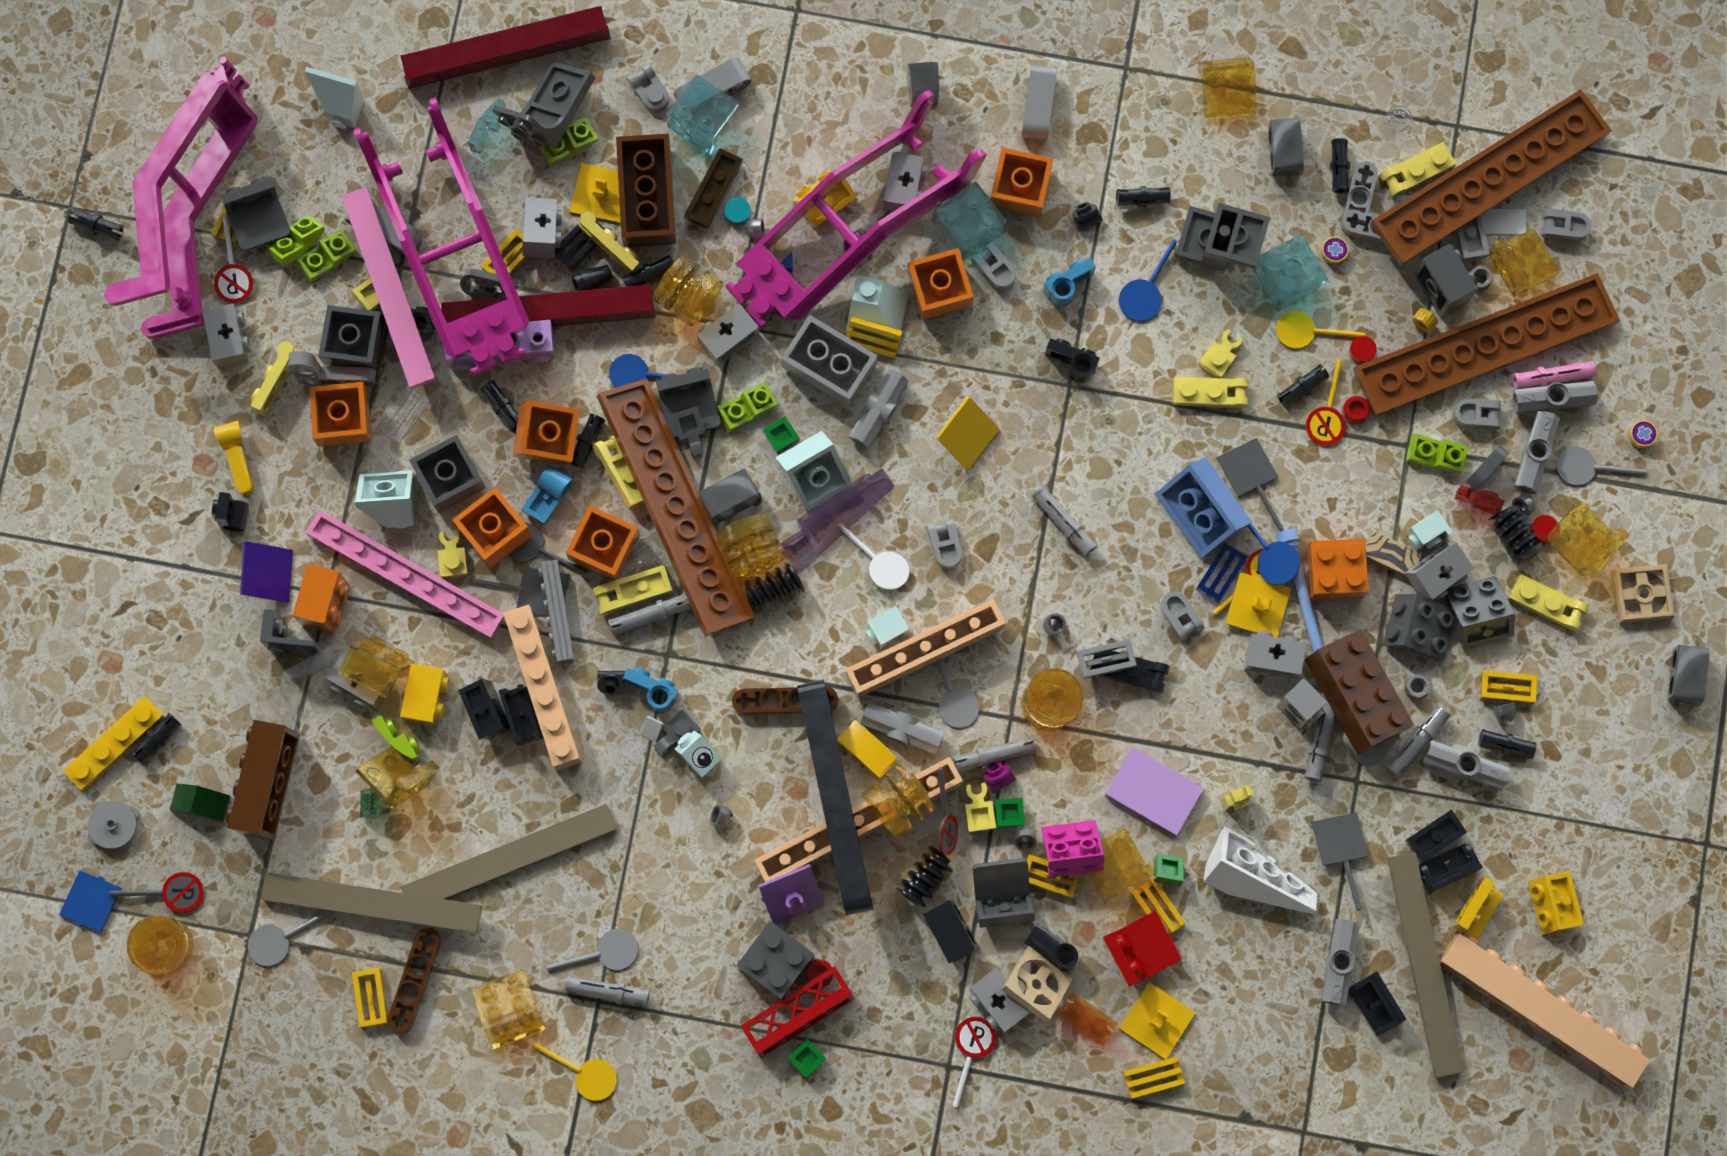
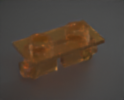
(1087, 1018)

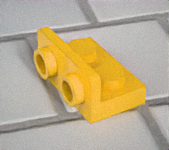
(836, 198)
(1555, 902)
(1478, 908)

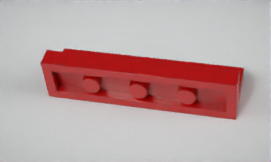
(803, 1021)

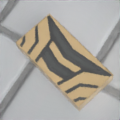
(1391, 554)

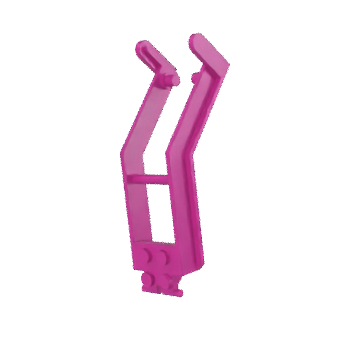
(168, 236)
(774, 288)
(482, 332)

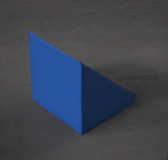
(787, 262)

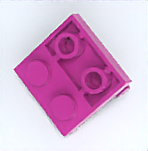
(1073, 849)

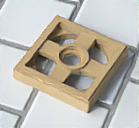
(1622, 595)
(1046, 968)

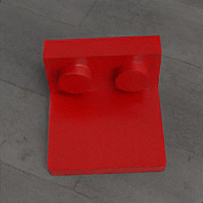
(1142, 948)

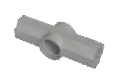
(1570, 396)
(878, 409)
(1540, 437)
(902, 728)
(1482, 771)
(1336, 980)

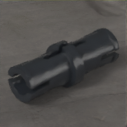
(1340, 165)
(1143, 196)
(95, 224)
(648, 272)
(1303, 386)
(501, 404)
(586, 440)
(155, 738)
(1507, 744)

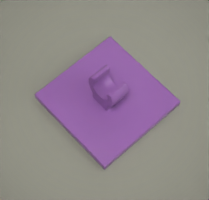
(791, 894)

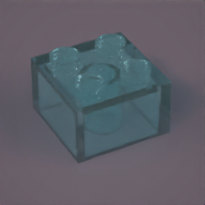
(969, 220)
(1290, 272)

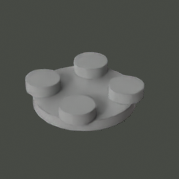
(113, 825)

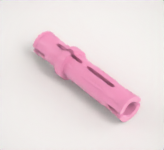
(1543, 377)

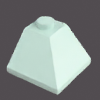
(338, 96)
(878, 303)
(387, 498)

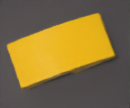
(867, 749)

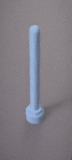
(1291, 537)

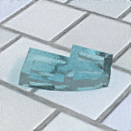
(487, 122)

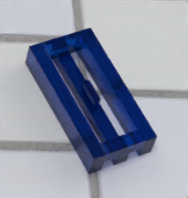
(1210, 591)

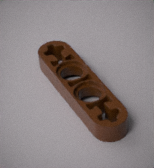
(784, 706)
(410, 979)

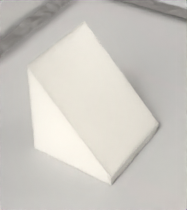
(652, 728)

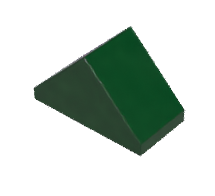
(200, 802)

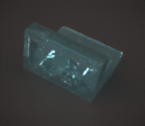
(701, 113)

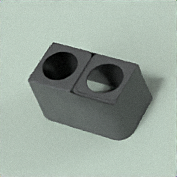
(923, 78)
(1286, 147)
(730, 496)
(1688, 674)

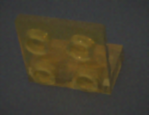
(1228, 87)
(1523, 262)
(1585, 539)
(374, 665)
(394, 777)
(1122, 866)
(507, 1009)

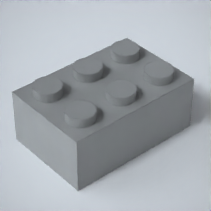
(829, 361)

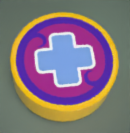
(1334, 250)
(1643, 434)

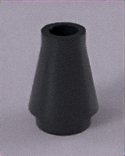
(591, 278)

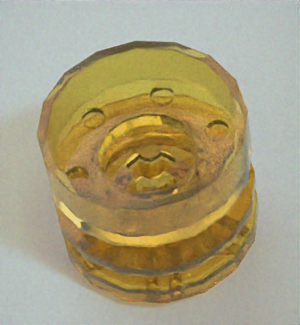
(683, 287)
(748, 540)
(1057, 685)
(898, 801)
(144, 947)

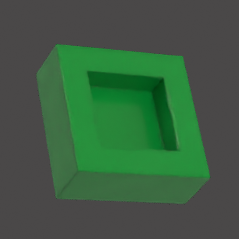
(781, 435)
(1009, 812)
(1168, 870)
(806, 1058)

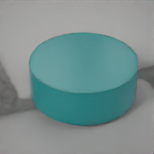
(737, 211)

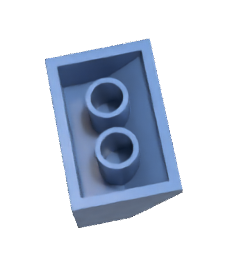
(1203, 507)

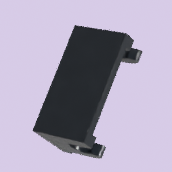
(484, 709)
(521, 715)
(1449, 867)
(951, 931)
(1376, 1004)

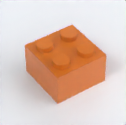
(1021, 182)
(940, 284)
(340, 414)
(546, 432)
(492, 527)
(603, 543)
(1337, 569)
(321, 599)

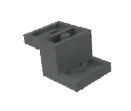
(1222, 237)

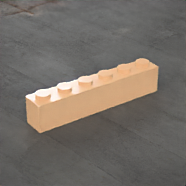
(925, 648)
(542, 688)

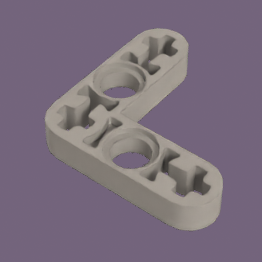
(1361, 212)
(309, 372)

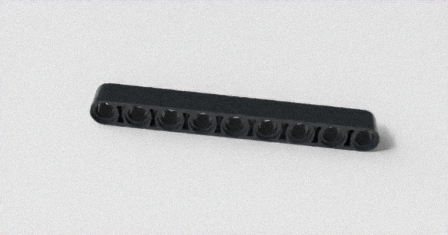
(835, 798)

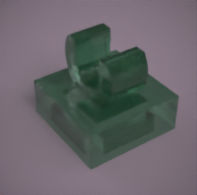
(371, 804)

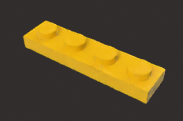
(113, 743)

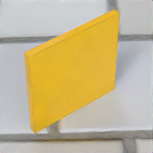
(597, 192)
(967, 433)
(1257, 605)
(1157, 1020)

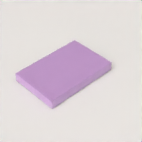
(1154, 791)

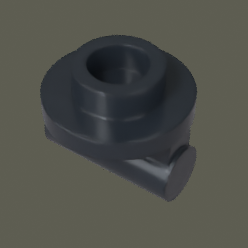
(1086, 216)
(610, 682)

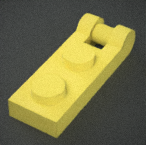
(1418, 169)
(607, 242)
(274, 379)
(1209, 392)
(618, 471)
(633, 589)
(1547, 602)

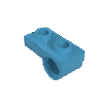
(1077, 272)
(548, 495)
(641, 679)

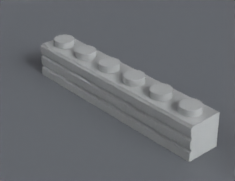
(557, 611)

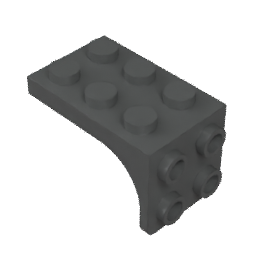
(550, 106)

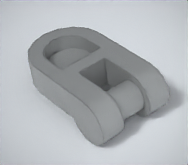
(654, 96)
(1575, 225)
(1000, 274)
(1468, 413)
(948, 552)
(1176, 605)

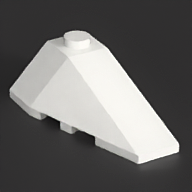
(1247, 874)

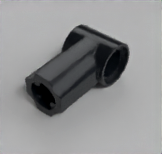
(1050, 946)

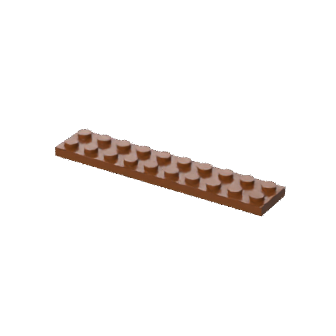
(1490, 177)
(1486, 345)
(675, 507)

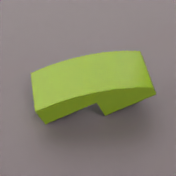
(575, 139)
(302, 237)
(327, 256)
(747, 407)
(1437, 454)
(404, 745)

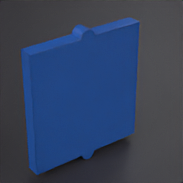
(89, 901)

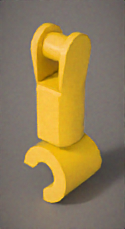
(230, 438)

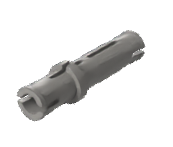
(1043, 497)
(649, 614)
(1422, 736)
(1320, 746)
(995, 754)
(608, 991)

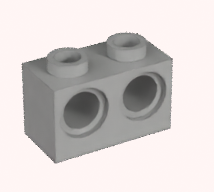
(1302, 704)

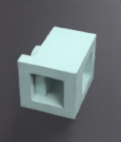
(1428, 532)

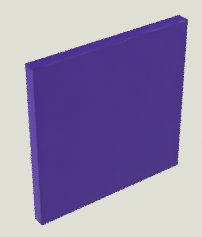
(266, 572)

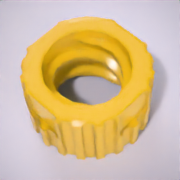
(1425, 320)

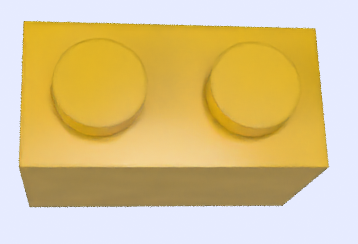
(424, 695)

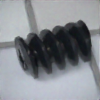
(1516, 534)
(773, 587)
(926, 877)

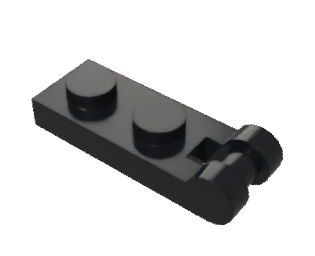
(1136, 675)

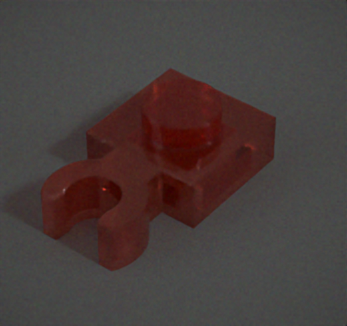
(1486, 501)

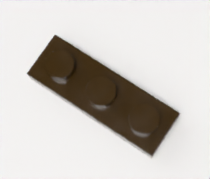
(713, 188)

